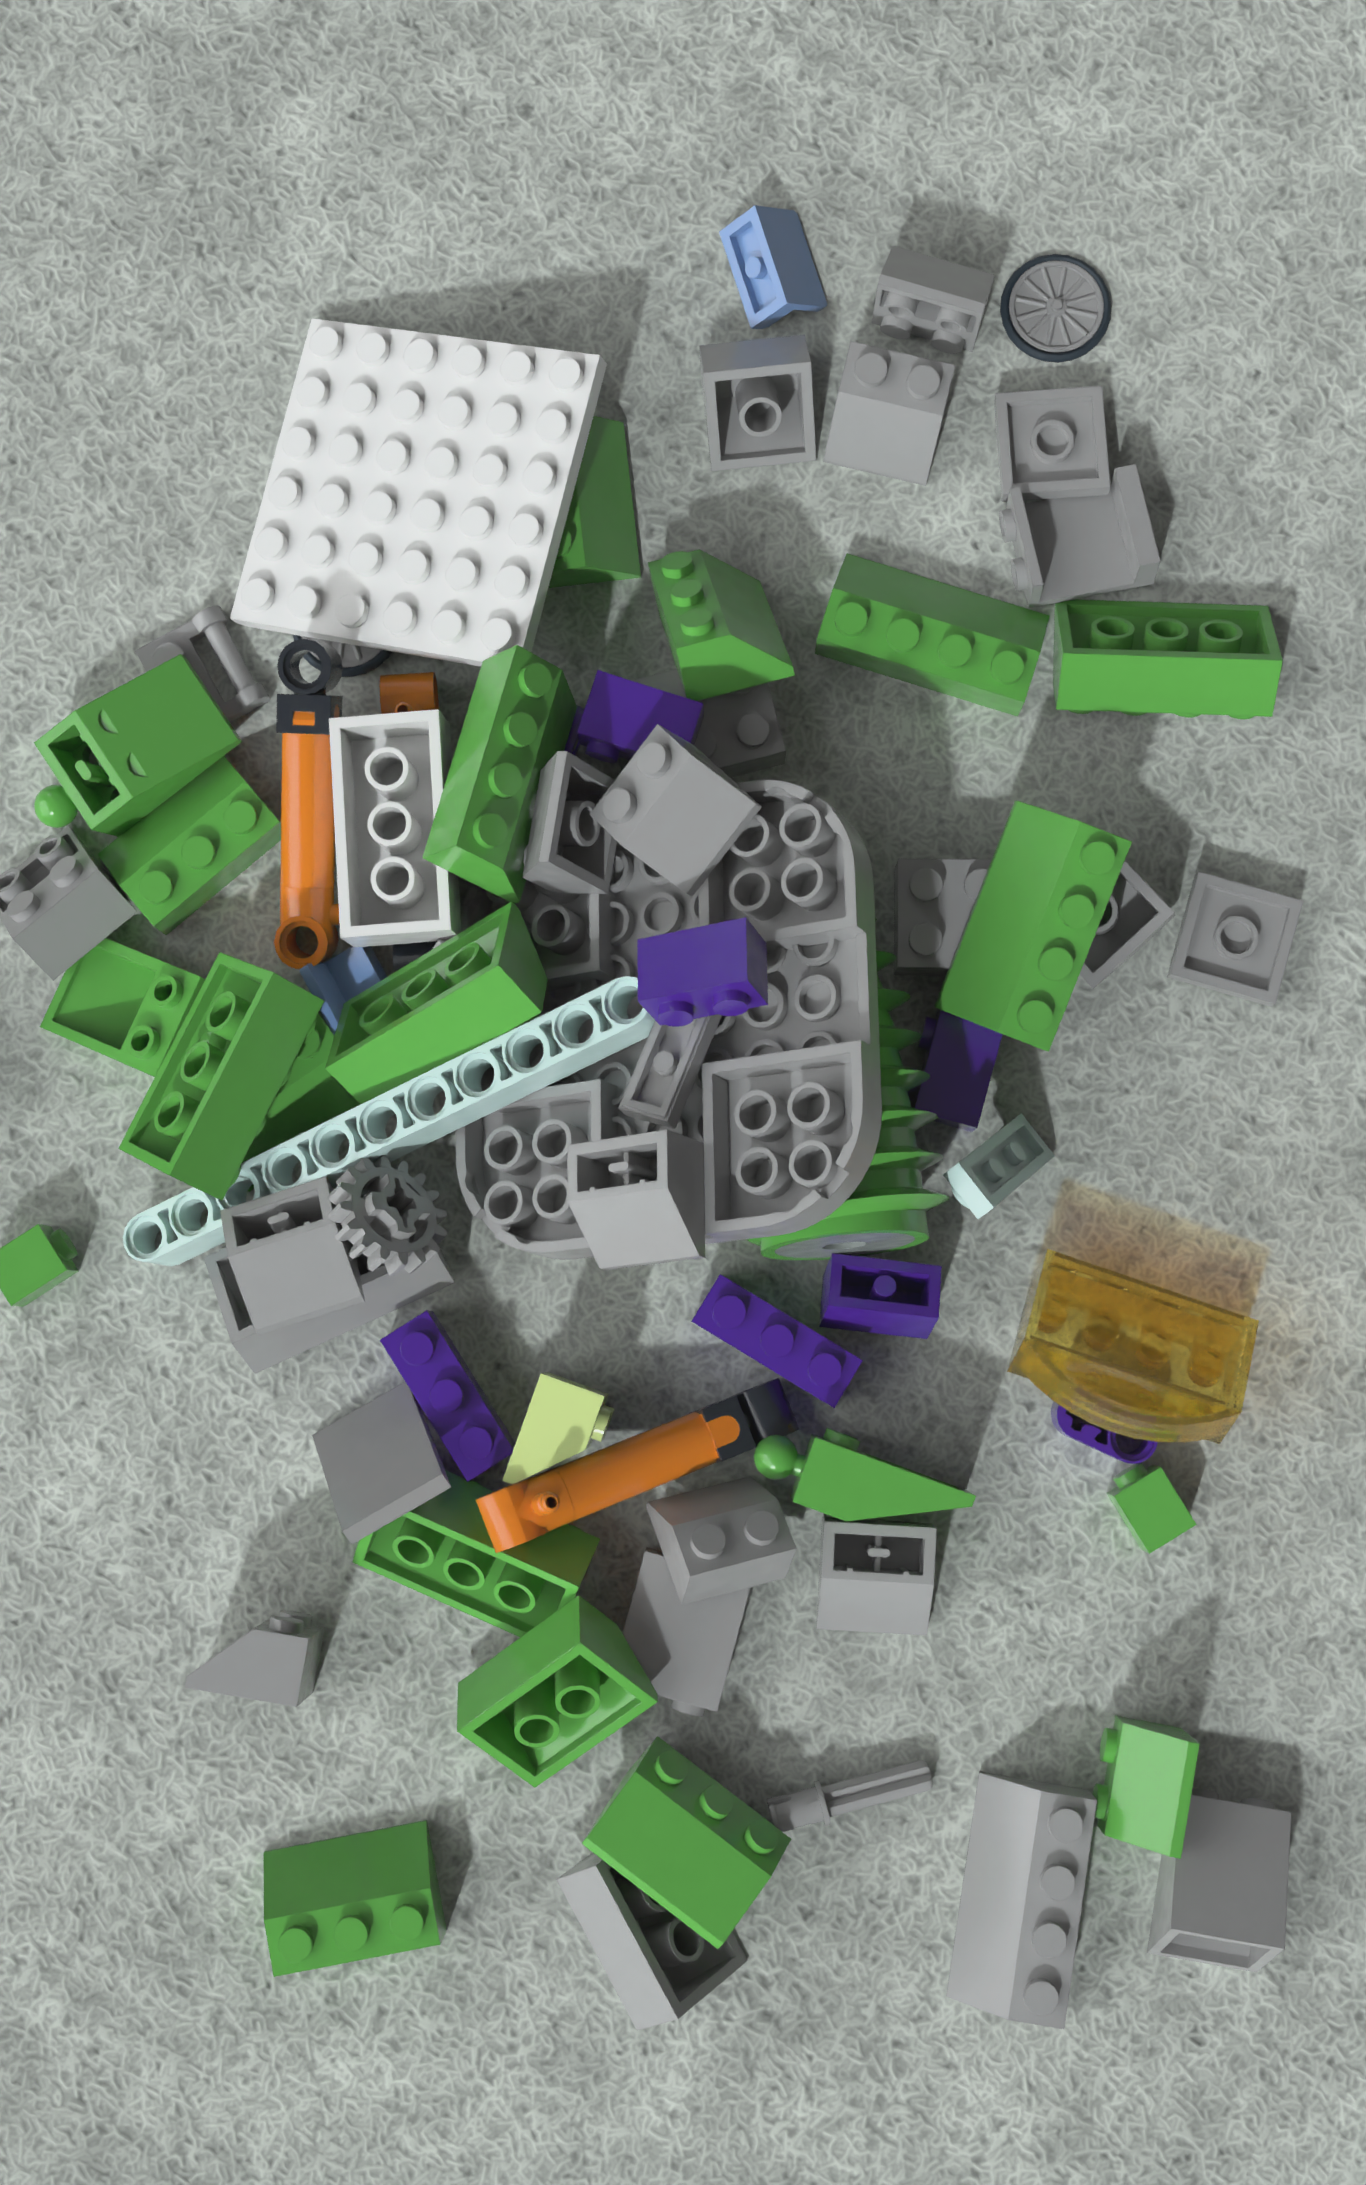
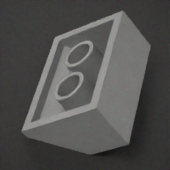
(645, 1950)

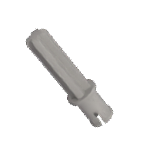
(823, 1802)

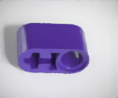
(1086, 1435)

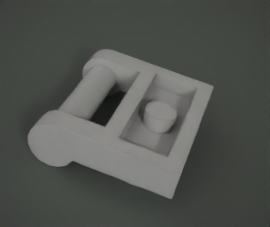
(211, 624)

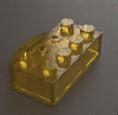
(1132, 1353)

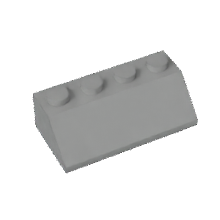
(381, 1297)
(1022, 1899)

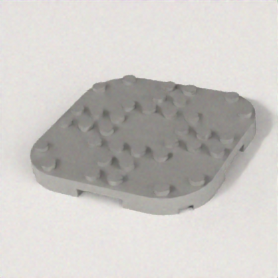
(784, 1088)

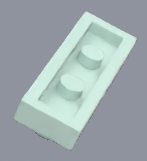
(998, 1166)

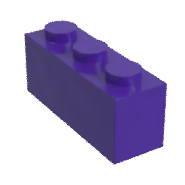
(777, 1341)
(449, 1394)

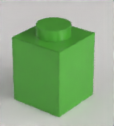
(35, 1264)
(1149, 1506)

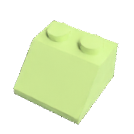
(557, 1425)

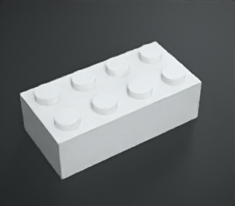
(384, 806)

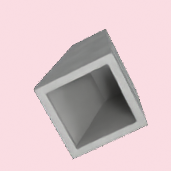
(1228, 1888)

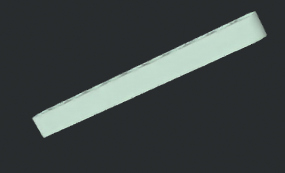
(416, 1121)

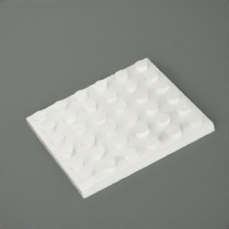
(418, 491)

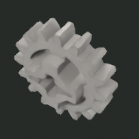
(387, 1215)

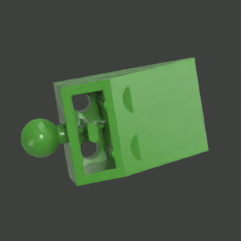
(148, 746)
(124, 1005)
(851, 1483)

